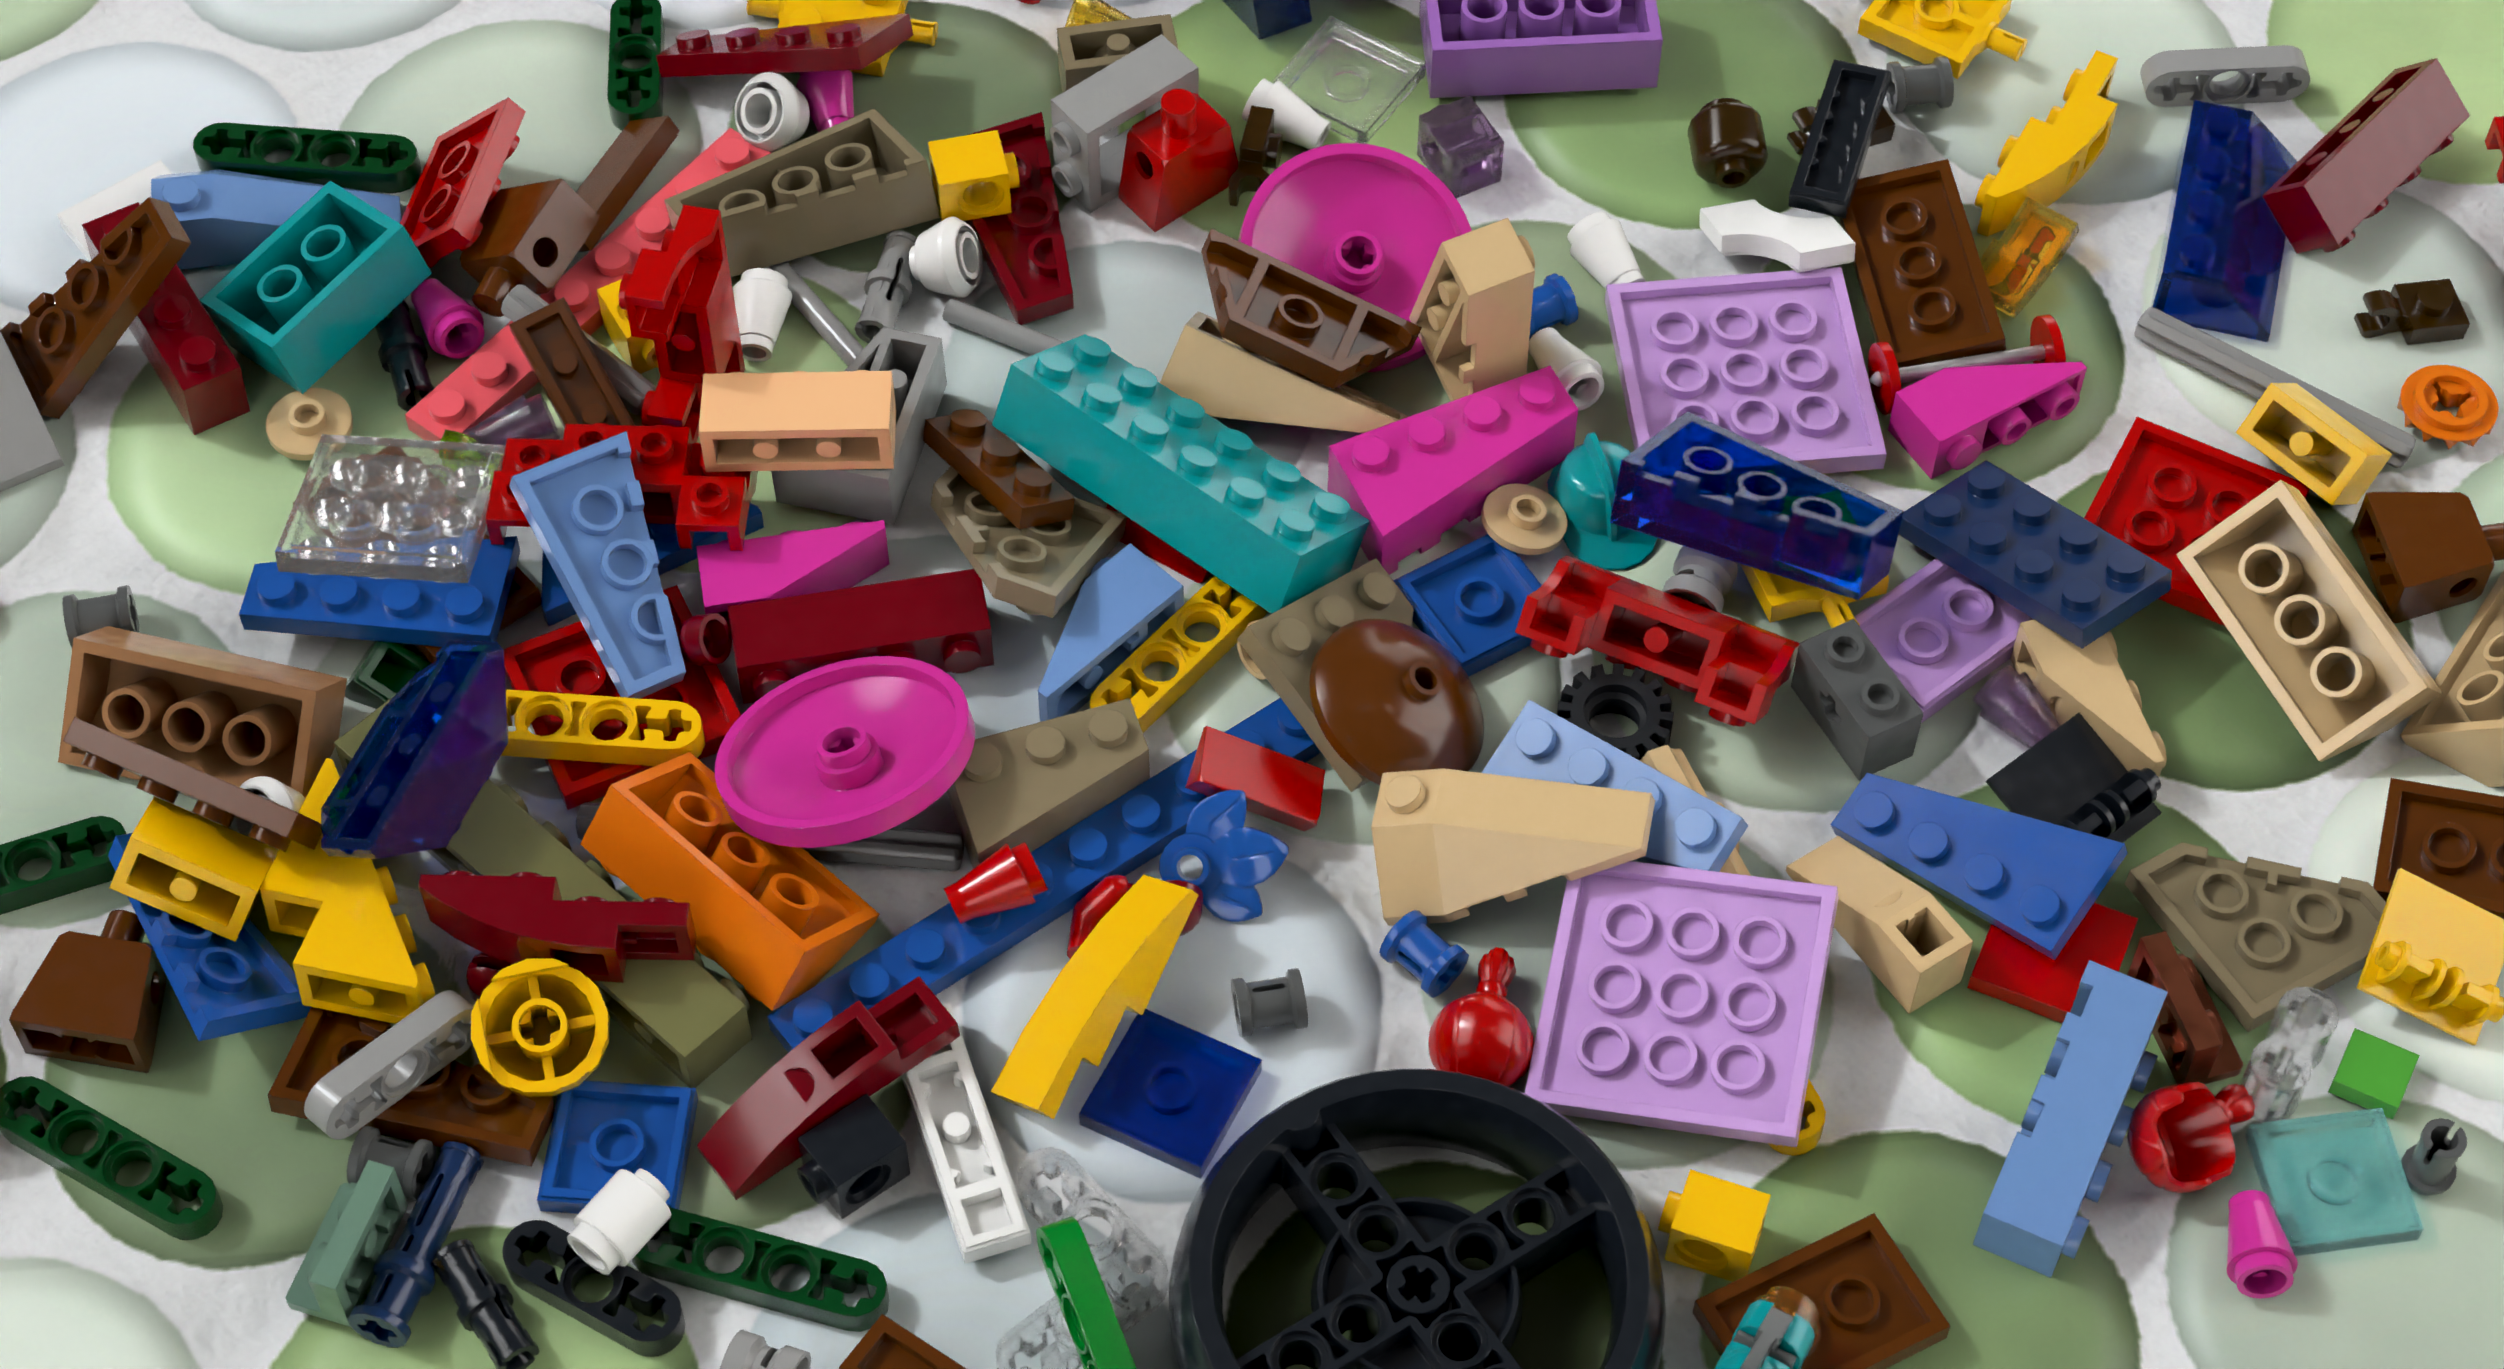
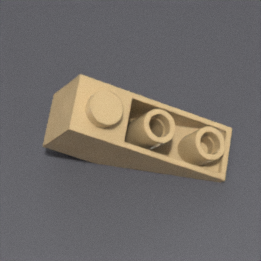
(2092, 685)
(1889, 922)

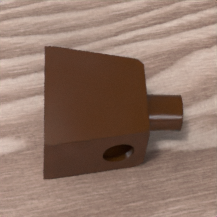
(526, 241)
(2425, 550)
(95, 998)

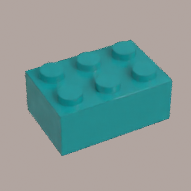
(316, 286)

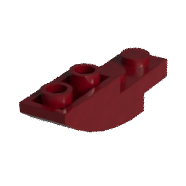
(528, 919)
(821, 1076)

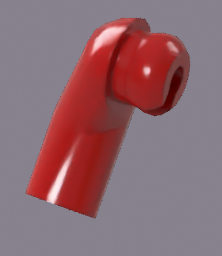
(1093, 908)

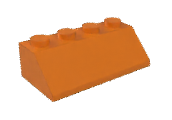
(755, 905)

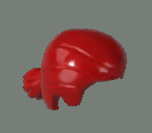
(1484, 1030)
(2185, 1136)

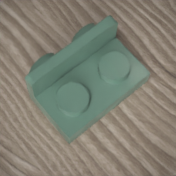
(348, 1244)

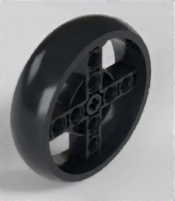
(1315, 1147)

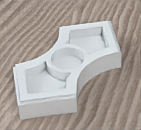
(1793, 240)

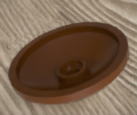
(1394, 700)

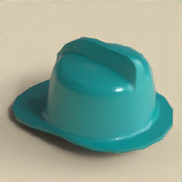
(1586, 491)

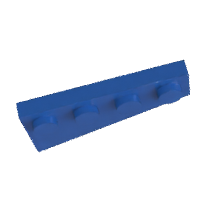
(384, 608)
(1993, 862)
(219, 981)

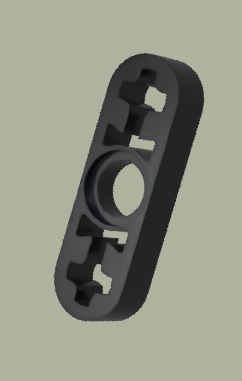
(607, 1315)

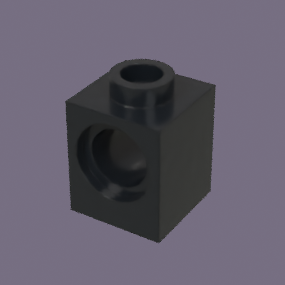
(852, 1157)

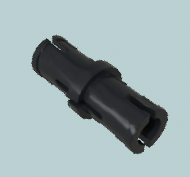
(403, 356)
(484, 1306)

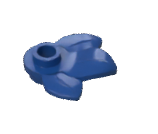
(1230, 854)

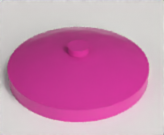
(1358, 223)
(845, 751)

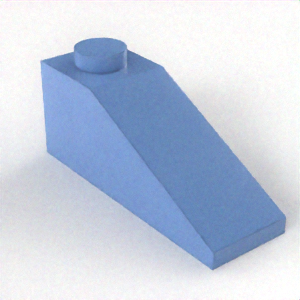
(1111, 618)

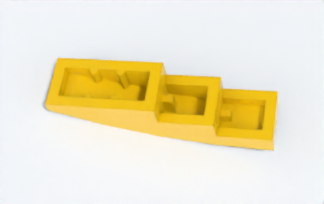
(1084, 1005)

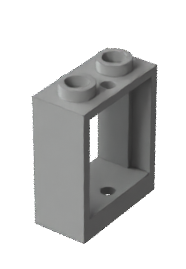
(1104, 102)

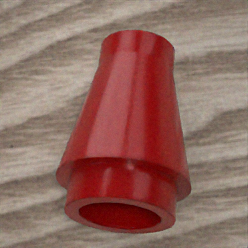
(997, 884)

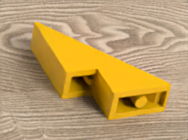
(352, 943)

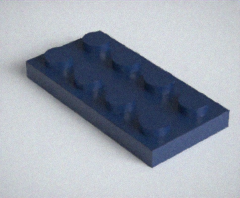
(2035, 553)

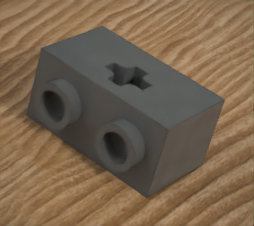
(1856, 699)

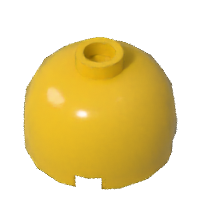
(540, 1027)

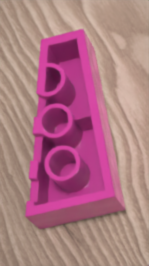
(1445, 461)

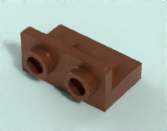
(2188, 1023)

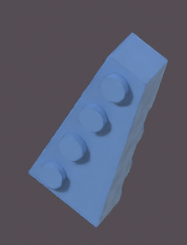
(2071, 1120)

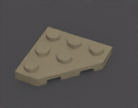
(1032, 565)
(1290, 638)
(2257, 924)

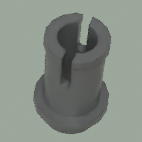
(2432, 1161)

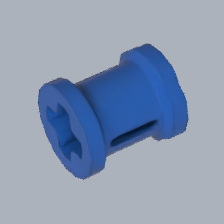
(1553, 304)
(1423, 953)

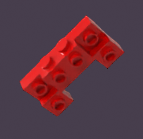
(689, 311)
(669, 475)
(1693, 647)

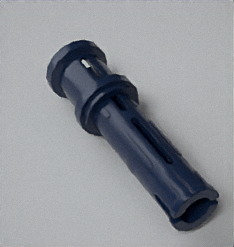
(407, 1270)

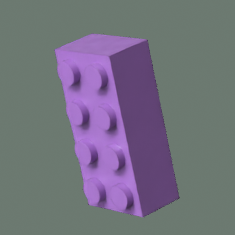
(1539, 46)

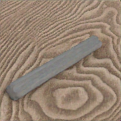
(2255, 375)

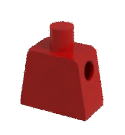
(1176, 159)

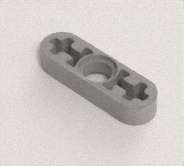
(2277, 71)
(369, 1081)

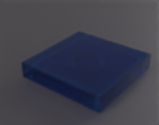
(1170, 1092)

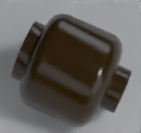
(1727, 141)

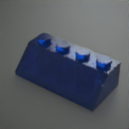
(2220, 235)

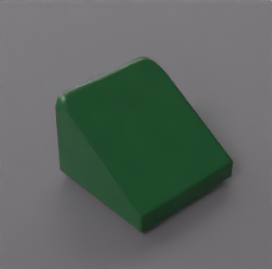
(383, 673)

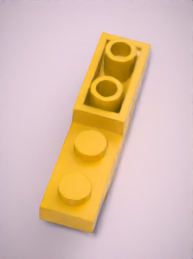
(2051, 153)

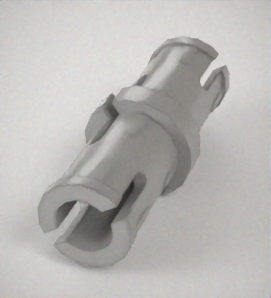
(887, 286)

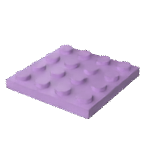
(1751, 355)
(1684, 1001)

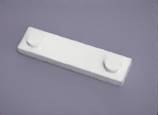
(965, 1153)

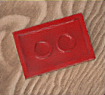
(461, 181)

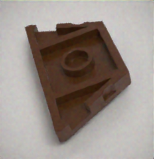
(1298, 317)

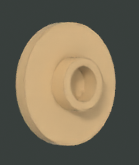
(300, 420)
(1524, 519)

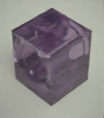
(1460, 146)

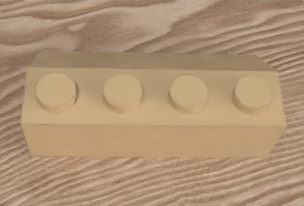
(2308, 622)
(2467, 720)

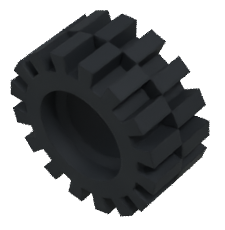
(1621, 696)

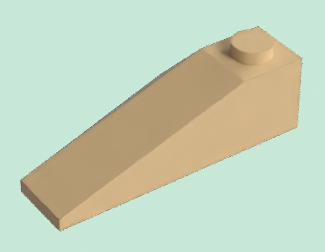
(1254, 388)
(1477, 836)

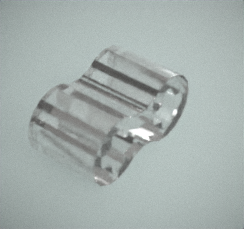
(2289, 1053)

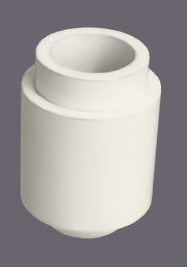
(620, 1220)

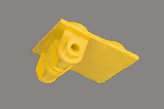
(2436, 958)

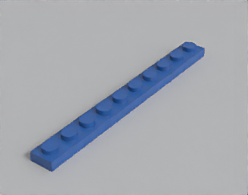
(1071, 864)

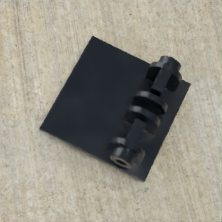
(2078, 785)

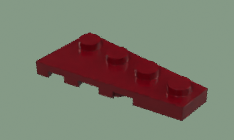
(785, 49)
(1027, 245)

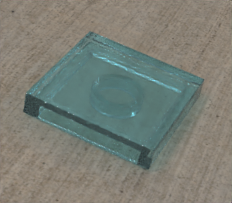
(2335, 1181)

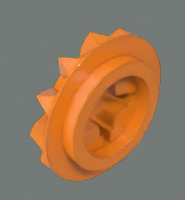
(2452, 388)

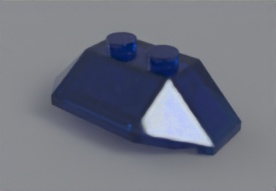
(422, 758)

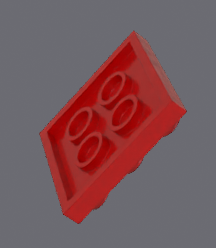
(2169, 494)
(570, 664)

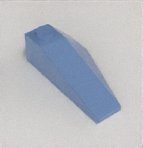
(236, 211)

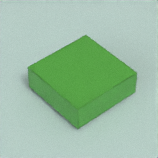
(2373, 1073)

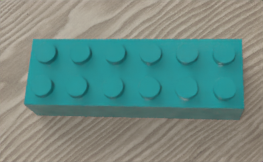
(1179, 472)

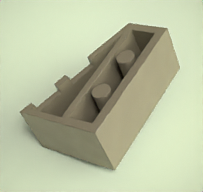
(1047, 777)

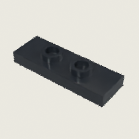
(1839, 139)

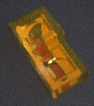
(2026, 255)

